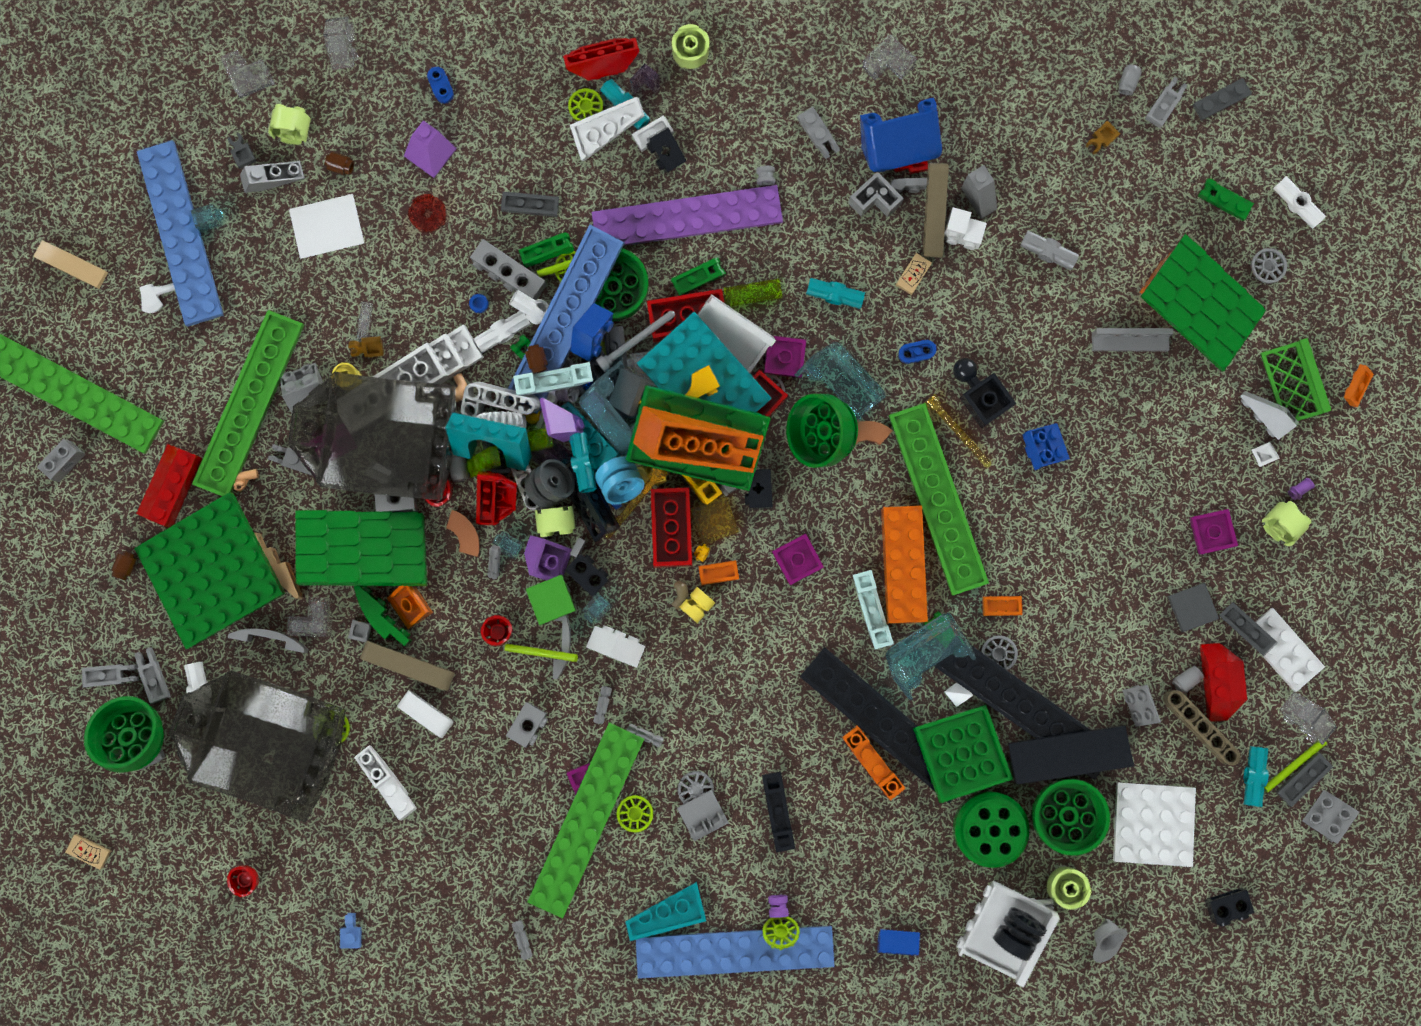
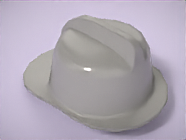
(1108, 941)

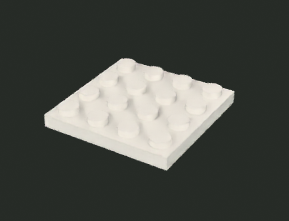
(1154, 824)

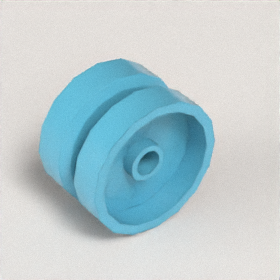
(619, 480)

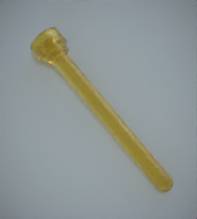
(934, 404)
(656, 475)

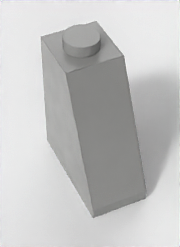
(980, 191)

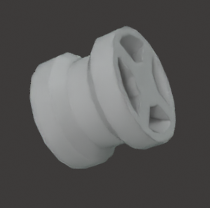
(765, 175)
(568, 394)

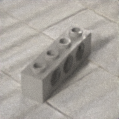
(486, 251)

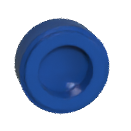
(478, 303)

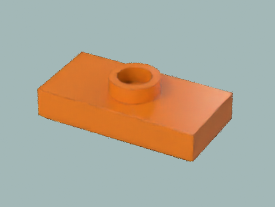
(718, 572)
(1002, 605)

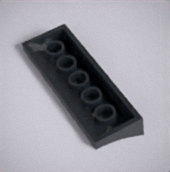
(1070, 754)

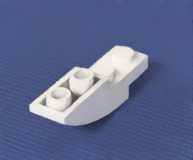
(385, 782)

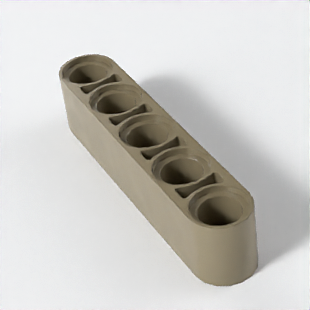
(935, 209)
(407, 665)
(1209, 732)

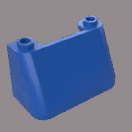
(901, 139)

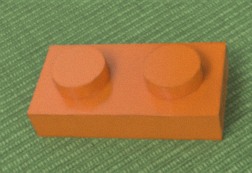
(1358, 385)

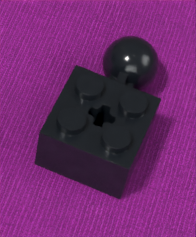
(989, 388)

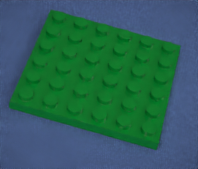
(209, 570)

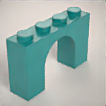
(512, 440)

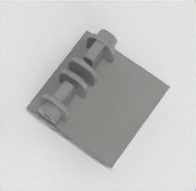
(1141, 705)
(702, 815)
(1330, 817)

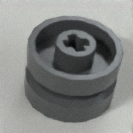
(549, 484)

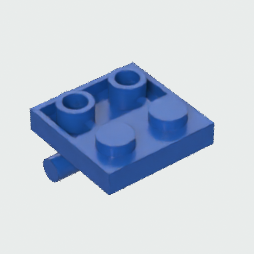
(1045, 446)

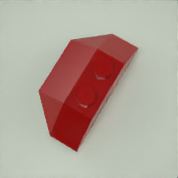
(602, 58)
(494, 498)
(1222, 681)

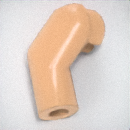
(461, 384)
(243, 479)

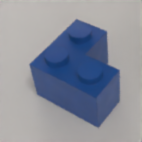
(590, 331)

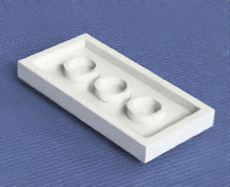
(1290, 655)

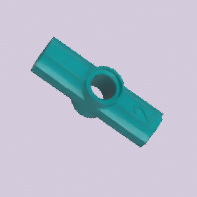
(617, 96)
(835, 293)
(583, 462)
(1256, 776)

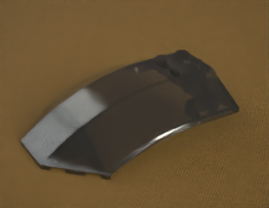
(376, 435)
(258, 742)

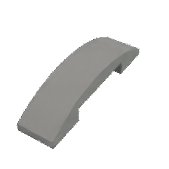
(291, 643)
(559, 665)

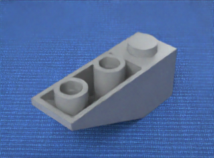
(268, 176)
(1274, 416)

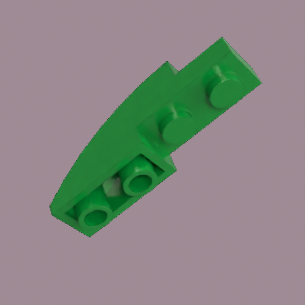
(374, 611)

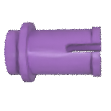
(1300, 489)

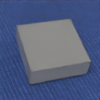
(578, 547)
(360, 631)

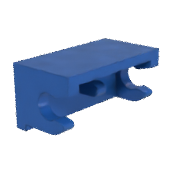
(898, 942)

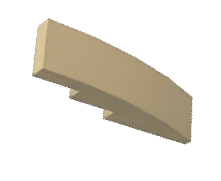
(70, 264)
(282, 570)

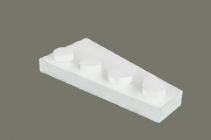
(600, 129)

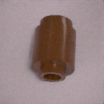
(339, 163)
(536, 359)
(123, 565)

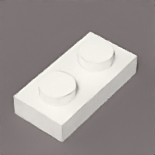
(641, 135)

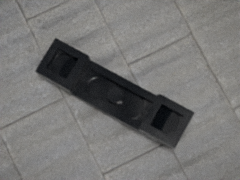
(778, 811)

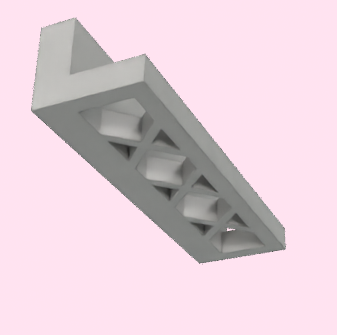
(1131, 339)

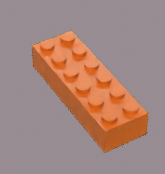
(904, 564)

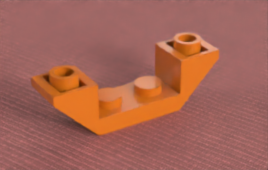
(873, 763)

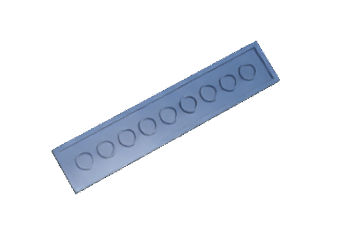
(178, 233)
(572, 299)
(731, 953)

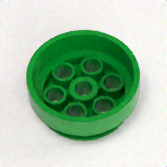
(631, 268)
(821, 430)
(105, 727)
(968, 816)
(1089, 834)

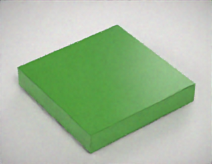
(550, 600)

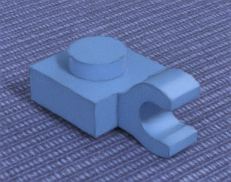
(350, 935)

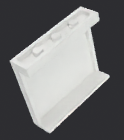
(736, 332)
(989, 915)

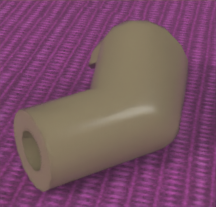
(682, 593)

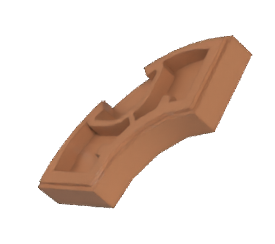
(872, 432)
(465, 532)

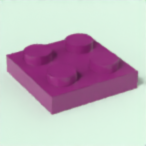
(785, 357)
(1213, 531)
(797, 559)

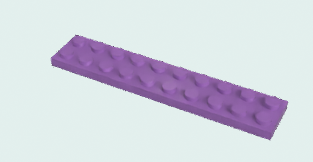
(691, 216)

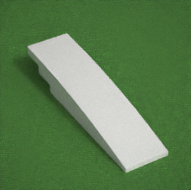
(436, 360)

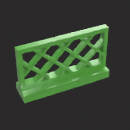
(1311, 375)

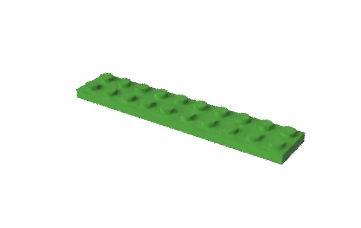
(77, 396)
(248, 403)
(938, 499)
(585, 820)

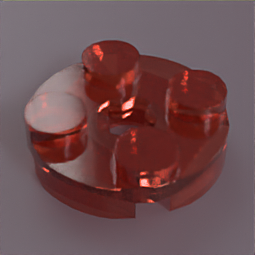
(434, 205)

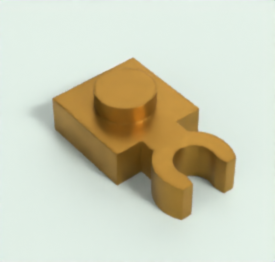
(1103, 136)
(369, 346)

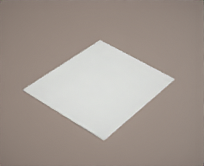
(326, 226)

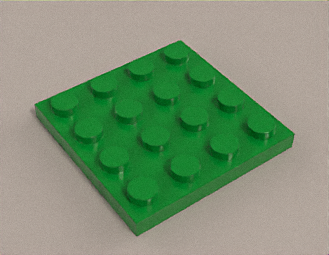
(962, 754)

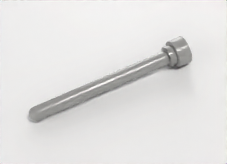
(606, 361)

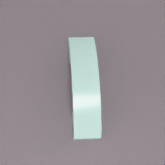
(553, 380)
(872, 609)

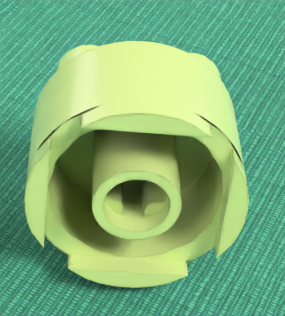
(690, 36)
(289, 124)
(555, 520)
(1286, 523)
(1057, 891)

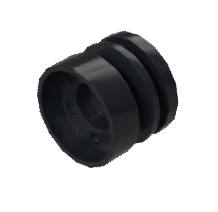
(1019, 934)

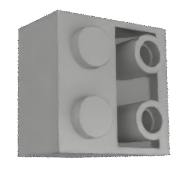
(298, 383)

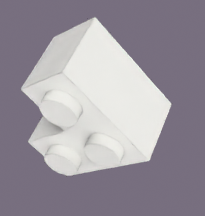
(963, 229)
(616, 645)

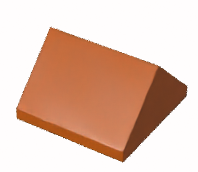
(409, 605)

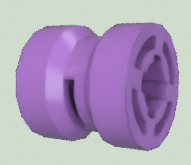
(778, 906)

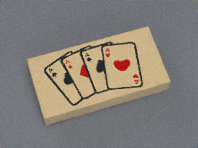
(913, 273)
(88, 851)

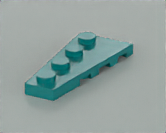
(599, 446)
(669, 914)

